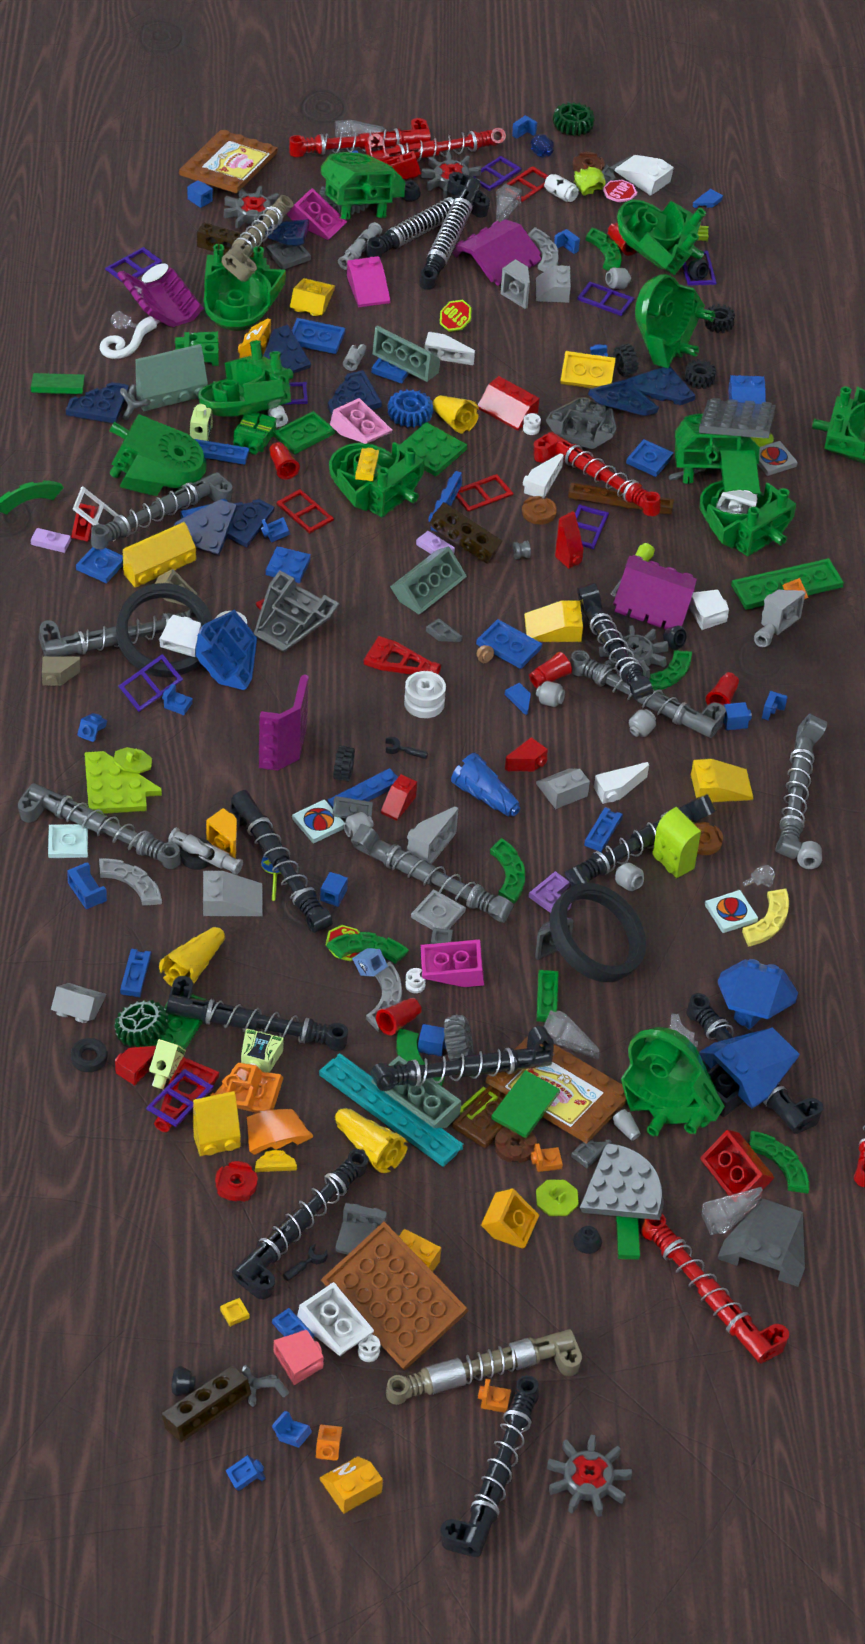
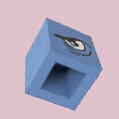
(370, 962)

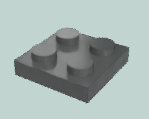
(288, 255)

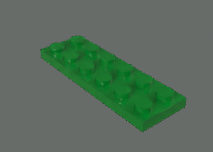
(815, 577)

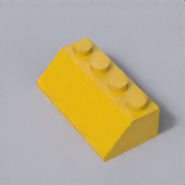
(158, 555)

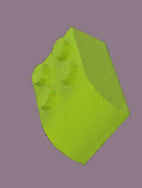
(676, 843)

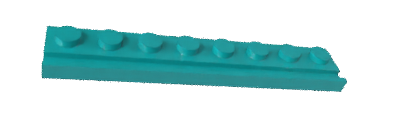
(359, 1087)

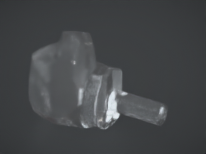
(121, 321)
(763, 874)

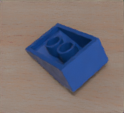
(747, 388)

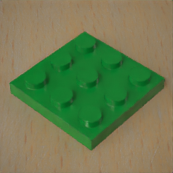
(435, 448)

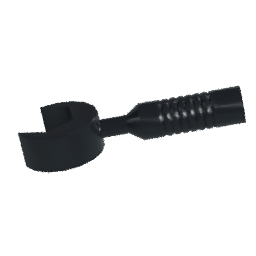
(409, 750)
(312, 1257)

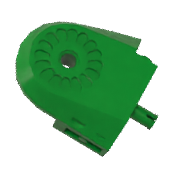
(360, 180)
(660, 235)
(238, 303)
(668, 318)
(249, 386)
(846, 426)
(703, 449)
(156, 457)
(393, 479)
(750, 530)
(669, 1081)

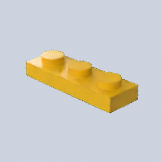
(367, 464)

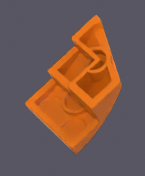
(253, 1089)
(275, 1130)

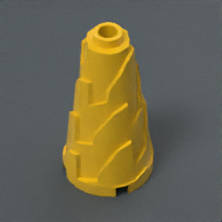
(192, 956)
(378, 1142)

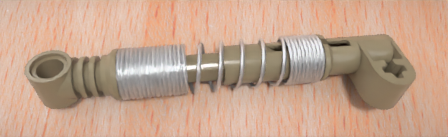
(516, 1356)

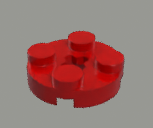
(236, 1192)

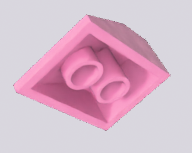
(358, 422)

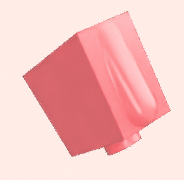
(299, 1355)

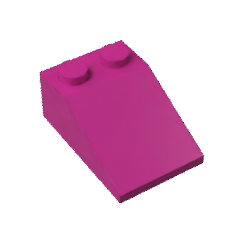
(322, 217)
(368, 281)
(453, 963)

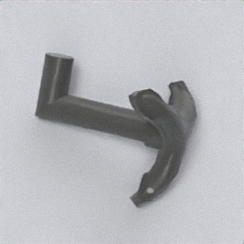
(132, 404)
(263, 1382)

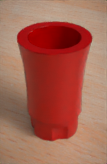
(614, 233)
(284, 462)
(551, 670)
(723, 690)
(398, 1015)

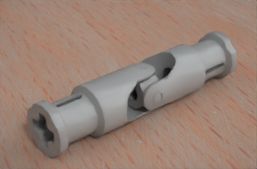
(360, 244)
(195, 846)

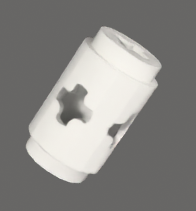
(561, 187)

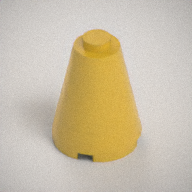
(457, 412)

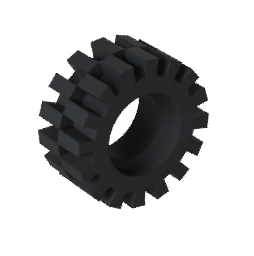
(725, 323)
(625, 359)
(706, 373)
(344, 763)

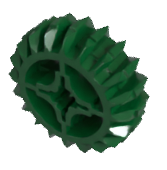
(573, 119)
(141, 1023)

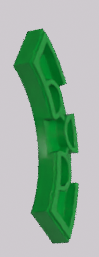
(607, 246)
(27, 492)
(674, 672)
(513, 869)
(354, 943)
(408, 1050)
(784, 1158)

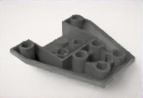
(583, 422)

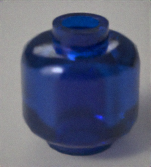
(542, 145)

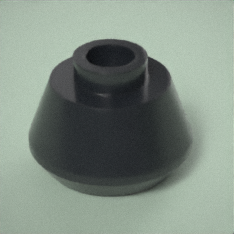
(412, 191)
(698, 269)
(675, 636)
(587, 1240)
(182, 1381)

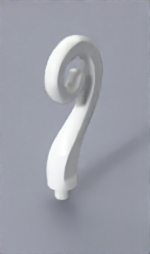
(142, 328)

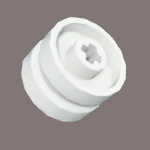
(424, 694)

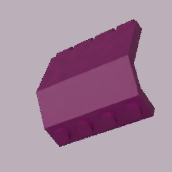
(498, 247)
(164, 299)
(654, 593)
(284, 733)

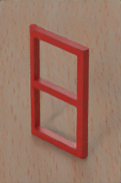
(534, 189)
(488, 500)
(280, 503)

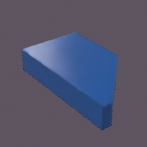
(708, 199)
(519, 696)
(289, 1323)

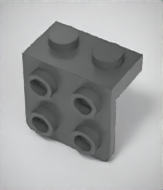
(357, 1225)

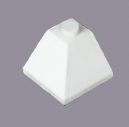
(737, 501)

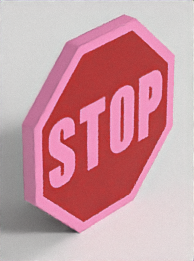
(619, 191)

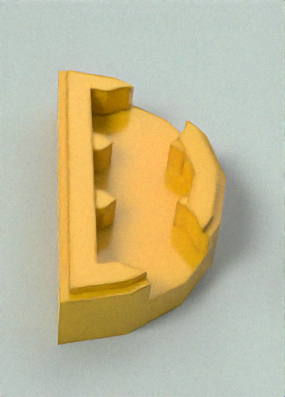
(275, 1161)

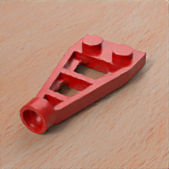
(382, 649)
(201, 1071)

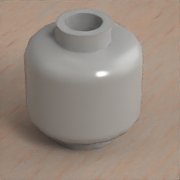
(618, 278)
(550, 694)
(642, 723)
(354, 821)
(810, 855)
(629, 876)

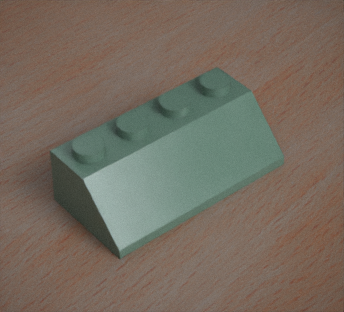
(405, 354)
(429, 580)
(427, 1101)

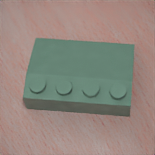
(170, 377)

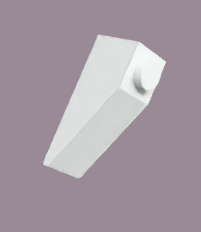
(449, 349)
(543, 476)
(617, 783)

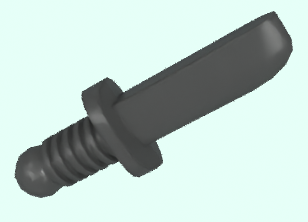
(680, 474)

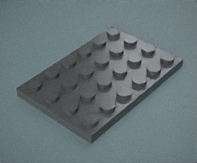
(737, 418)

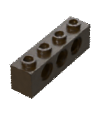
(210, 235)
(465, 532)
(206, 1403)

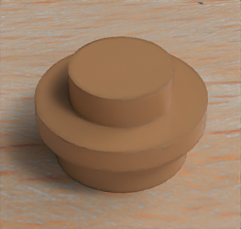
(485, 653)

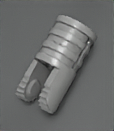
(354, 357)

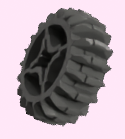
(458, 1037)

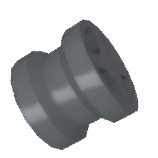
(521, 550)

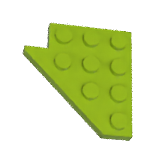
(114, 789)

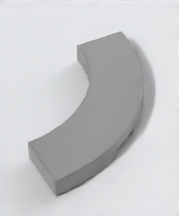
(546, 247)
(133, 876)
(391, 992)

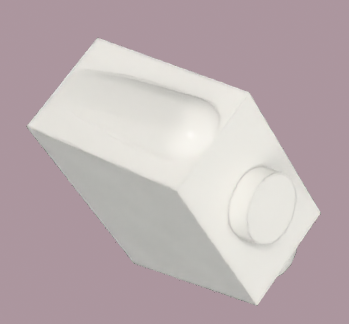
(709, 608)
(181, 635)

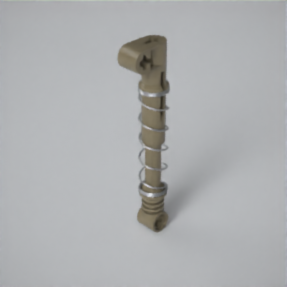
(237, 257)

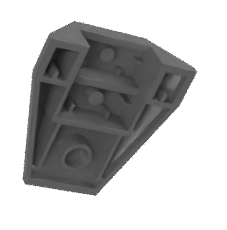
(290, 613)
(770, 1237)

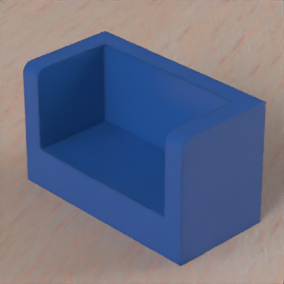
(85, 886)

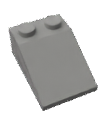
(433, 835)
(230, 895)

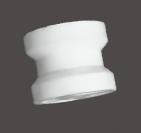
(279, 414)
(531, 424)
(412, 977)
(373, 1345)

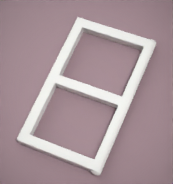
(101, 505)

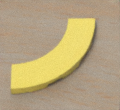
(773, 920)

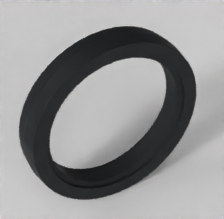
(147, 593)
(570, 950)

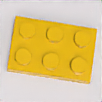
(587, 370)

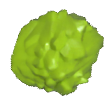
(589, 180)

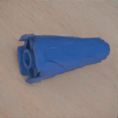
(484, 785)

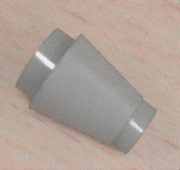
(764, 635)
(625, 1123)

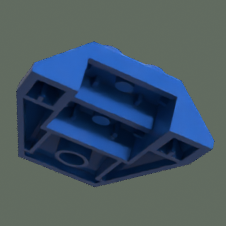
(227, 650)
(757, 988)
(754, 1061)

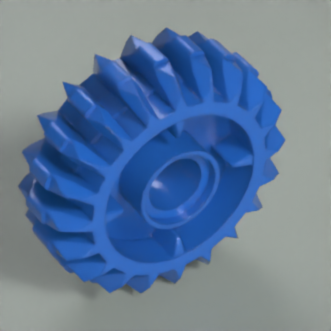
(410, 408)

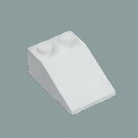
(646, 173)
(334, 1319)

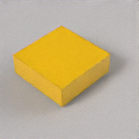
(234, 1312)

